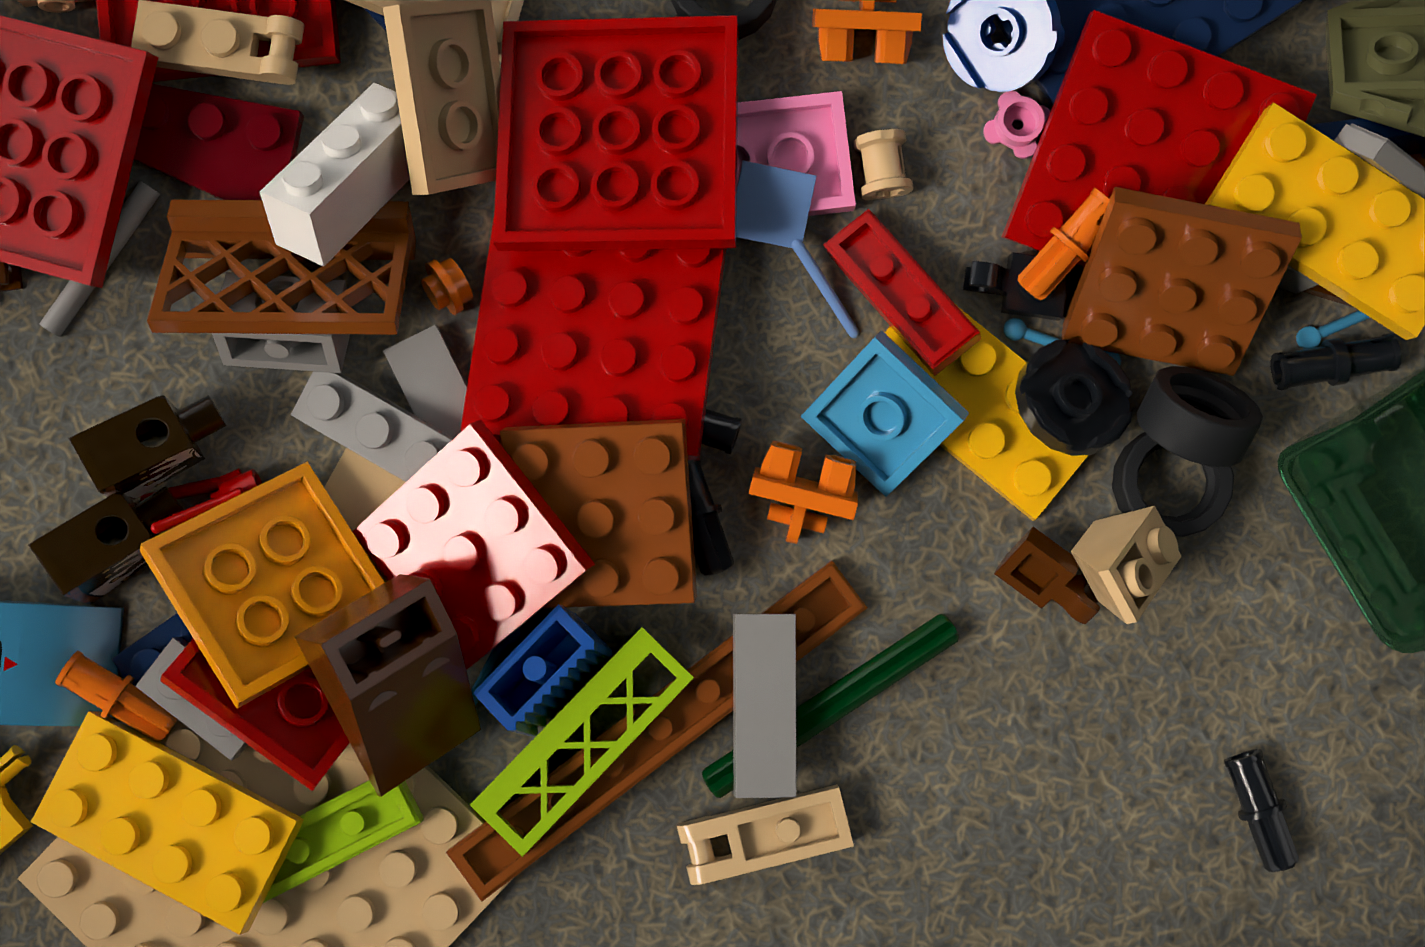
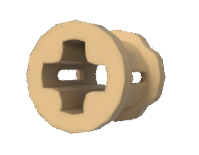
(883, 164)

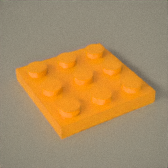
(260, 576)

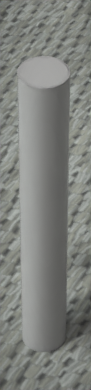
(75, 293)

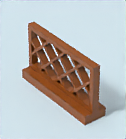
(241, 231)

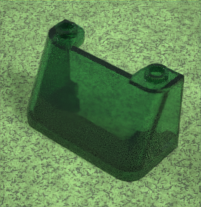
(1365, 502)

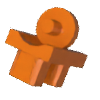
(892, 29)
(831, 495)

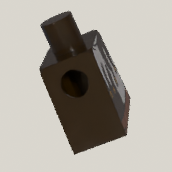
(121, 463)
(84, 565)

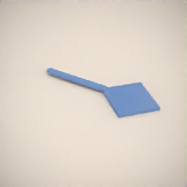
(775, 211)

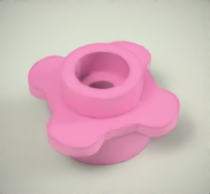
(1017, 107)

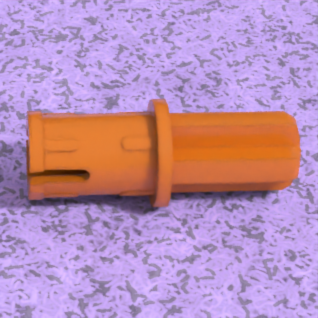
(1065, 247)
(115, 696)

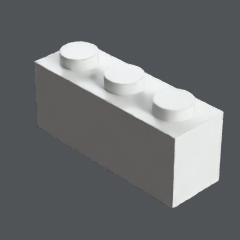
(339, 178)

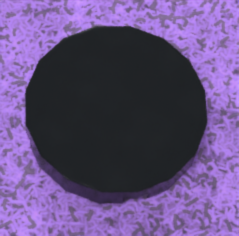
(1074, 397)

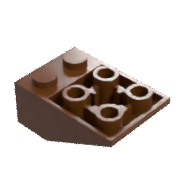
(394, 678)

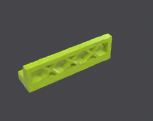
(563, 725)

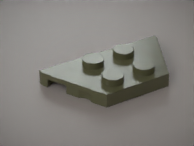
(1378, 62)

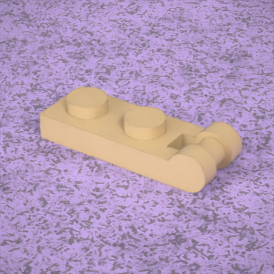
(218, 41)
(767, 834)

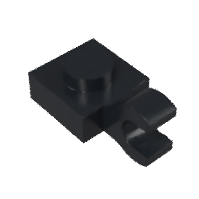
(997, 280)

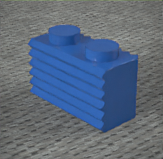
(543, 672)

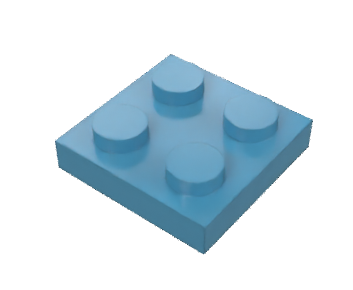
(884, 413)

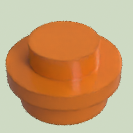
(446, 285)

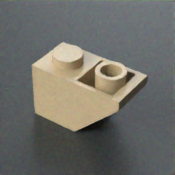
(1127, 560)

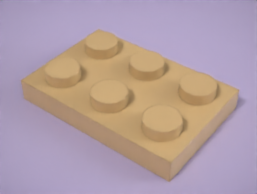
(446, 91)

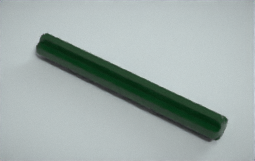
(852, 690)

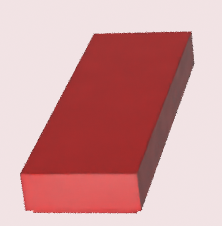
(902, 292)

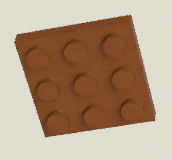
(1179, 280)
(623, 501)

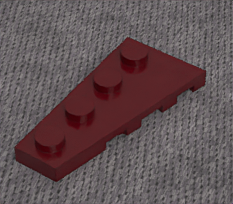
(217, 141)

